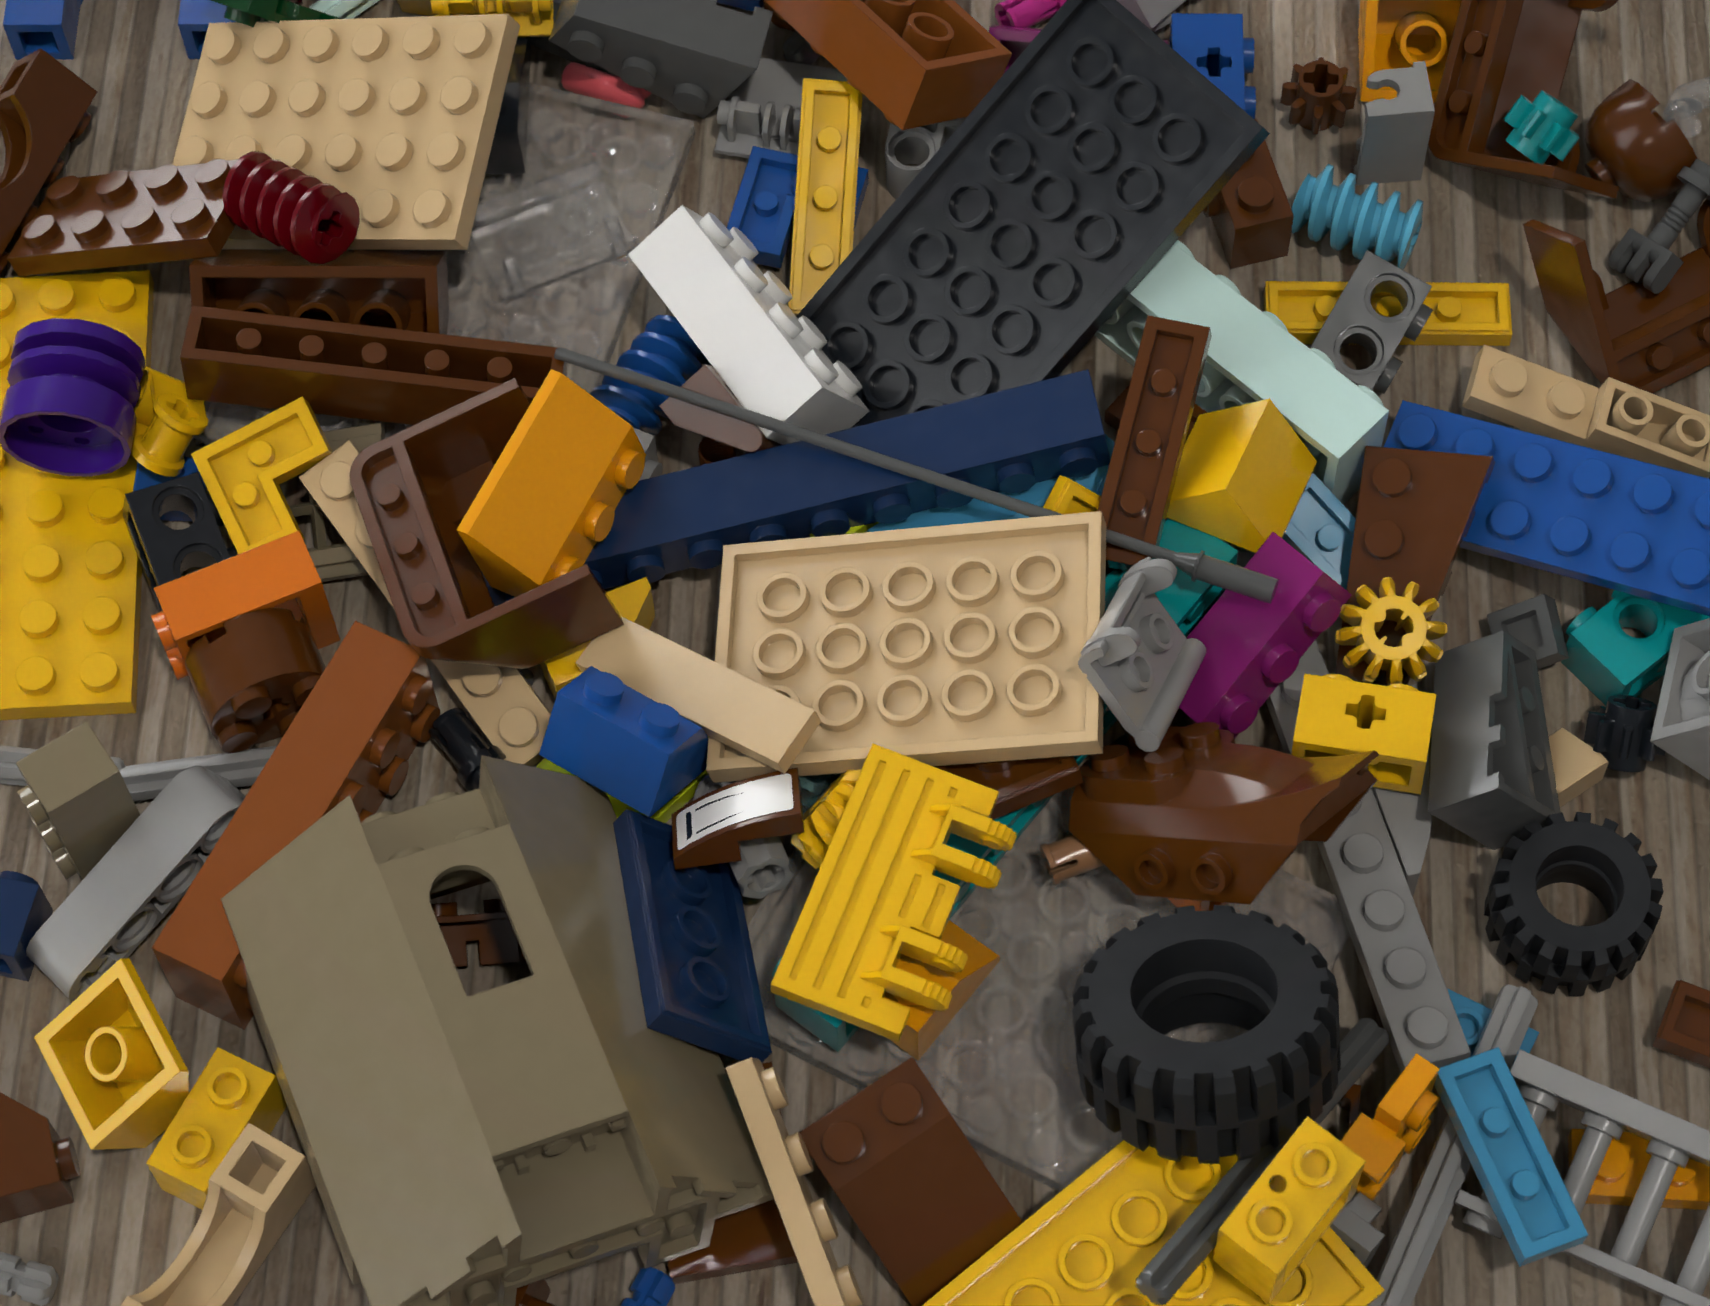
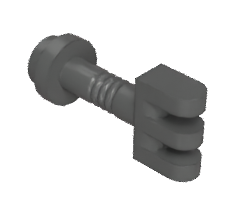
(1648, 258)

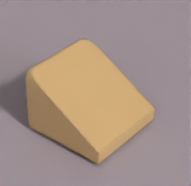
(1574, 765)

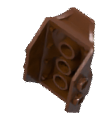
(1209, 812)

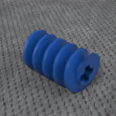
(661, 353)

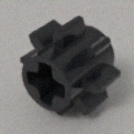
(1624, 732)

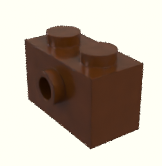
(1252, 213)

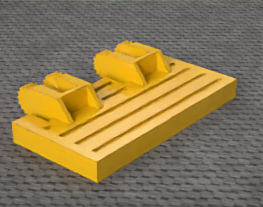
(882, 895)

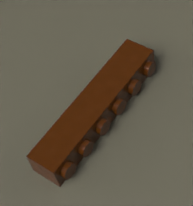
(348, 366)

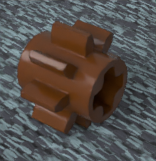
(1318, 95)

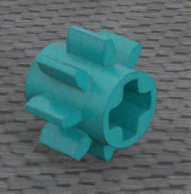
(1541, 127)

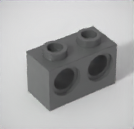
(1358, 323)

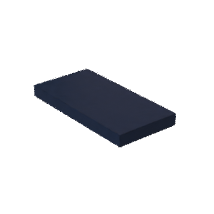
(690, 944)

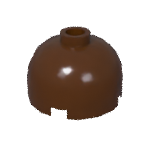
(1636, 146)

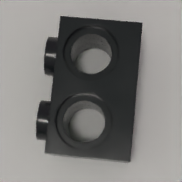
(168, 551)

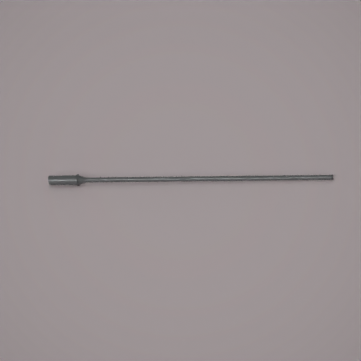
(1195, 565)

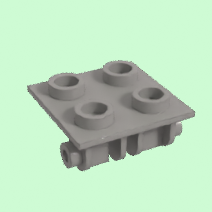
(767, 108)

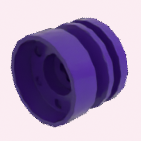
(71, 397)

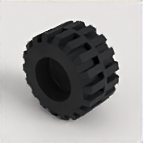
(1585, 857)

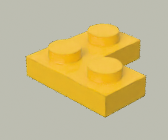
(251, 464)

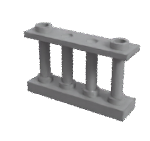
(1605, 1118)

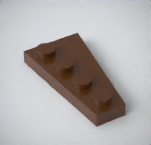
(1410, 528)

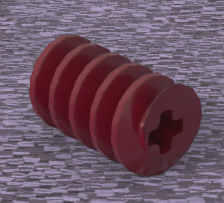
(290, 208)

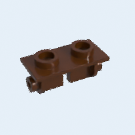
(491, 928)

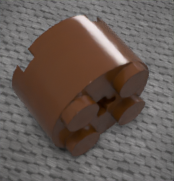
(254, 676)

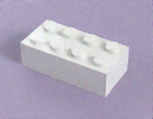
(746, 325)

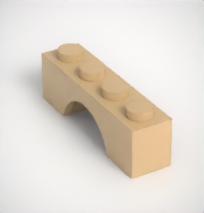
(243, 1217)

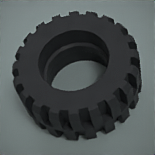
(1221, 1093)

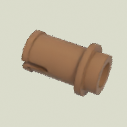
(1068, 859)

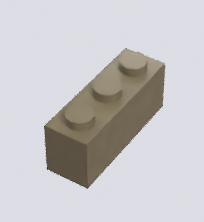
(76, 799)

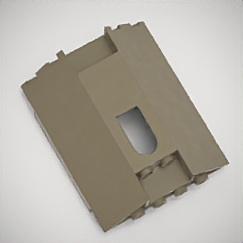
(498, 1125)

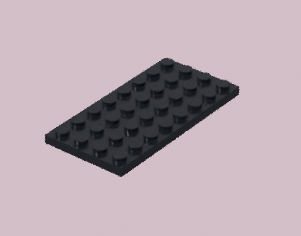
(1033, 216)

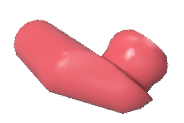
(602, 85)

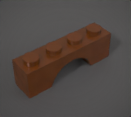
(39, 114)

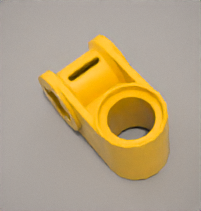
(165, 423)

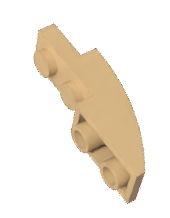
(1605, 418)

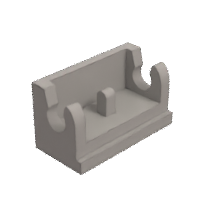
(1396, 128)

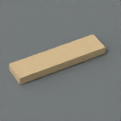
(706, 693)

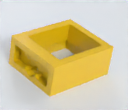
(1285, 1220)

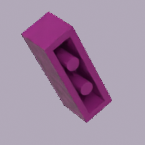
(1259, 643)

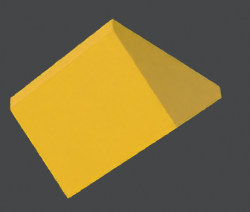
(1241, 475)

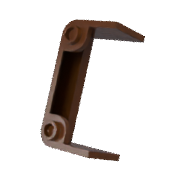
(1493, 59)
(1629, 331)
(413, 500)

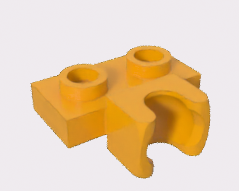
(1396, 1127)

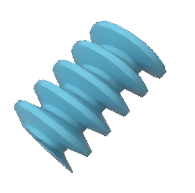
(1356, 217)

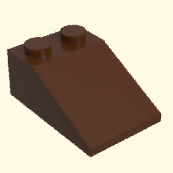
(911, 1181)

